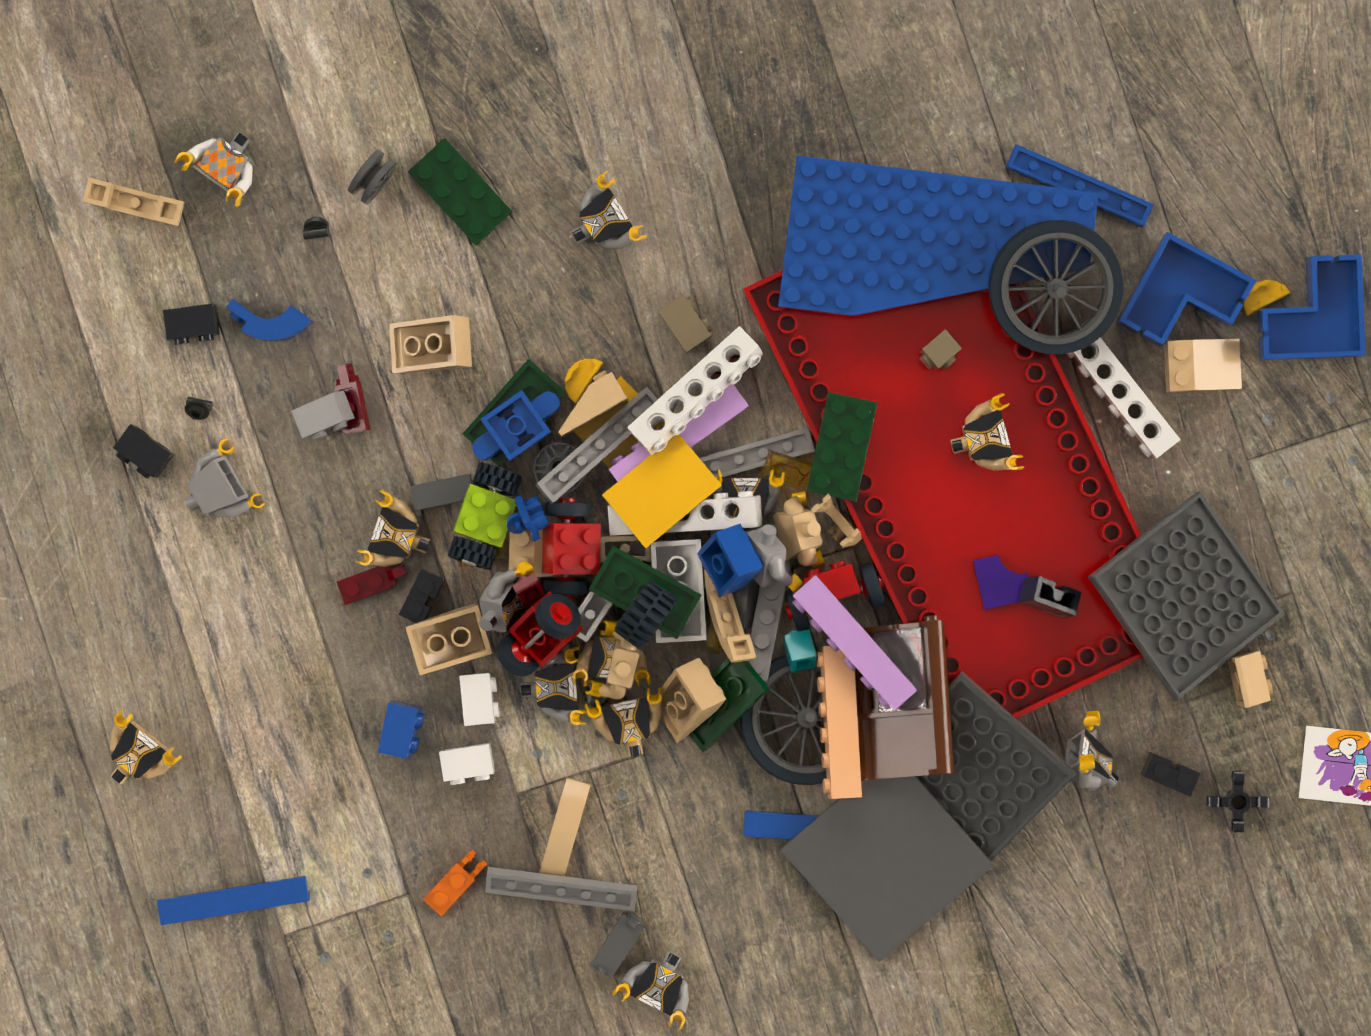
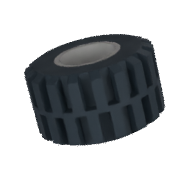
(645, 614)

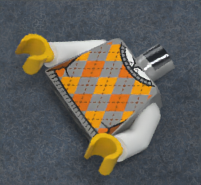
(222, 164)

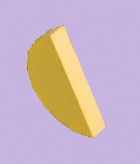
(1263, 294)
(580, 377)

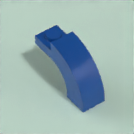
(281, 328)

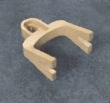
(843, 523)

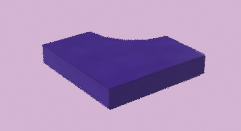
(997, 583)

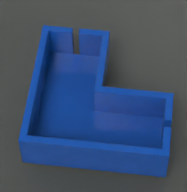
(1178, 277)
(1329, 325)

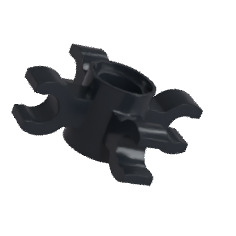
(1237, 820)

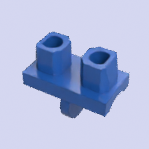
(529, 516)

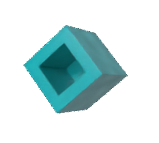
(799, 650)

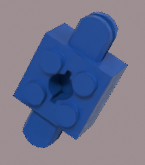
(516, 425)

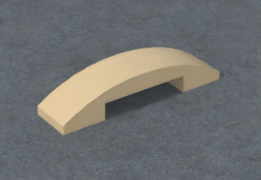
(133, 202)
(728, 625)
(565, 827)

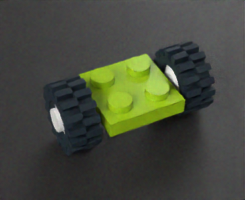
(484, 516)

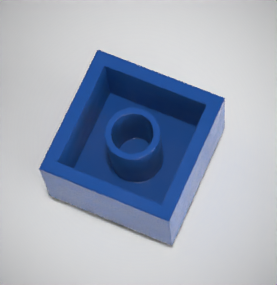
(730, 560)
(400, 729)

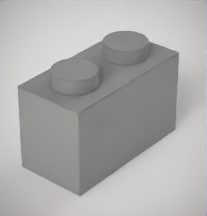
(323, 414)

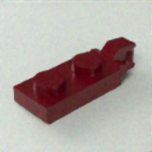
(353, 390)
(369, 582)
(529, 590)

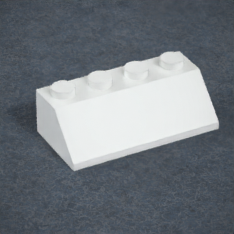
(681, 562)

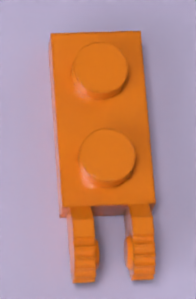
(453, 885)

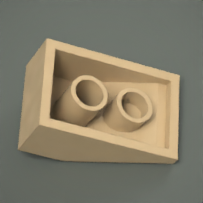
(430, 344)
(1202, 365)
(597, 400)
(525, 549)
(448, 639)
(689, 698)

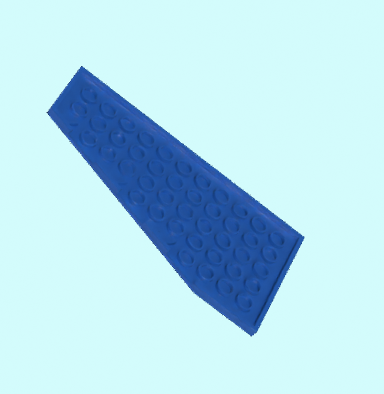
(908, 236)

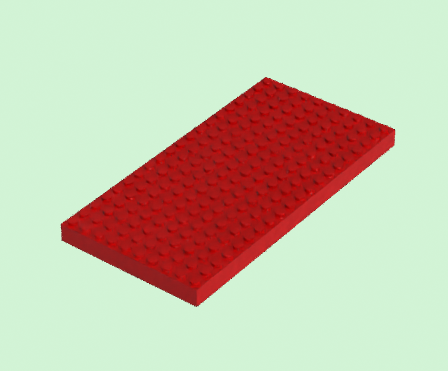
(938, 511)

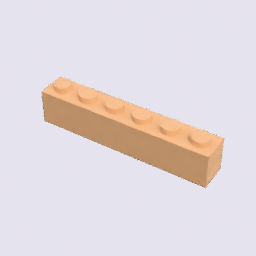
(840, 725)

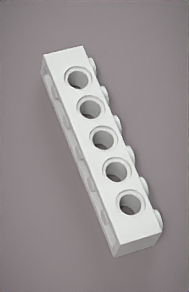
(697, 378)
(1164, 436)
(749, 515)

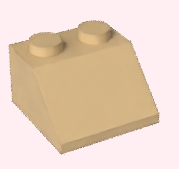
(1250, 679)

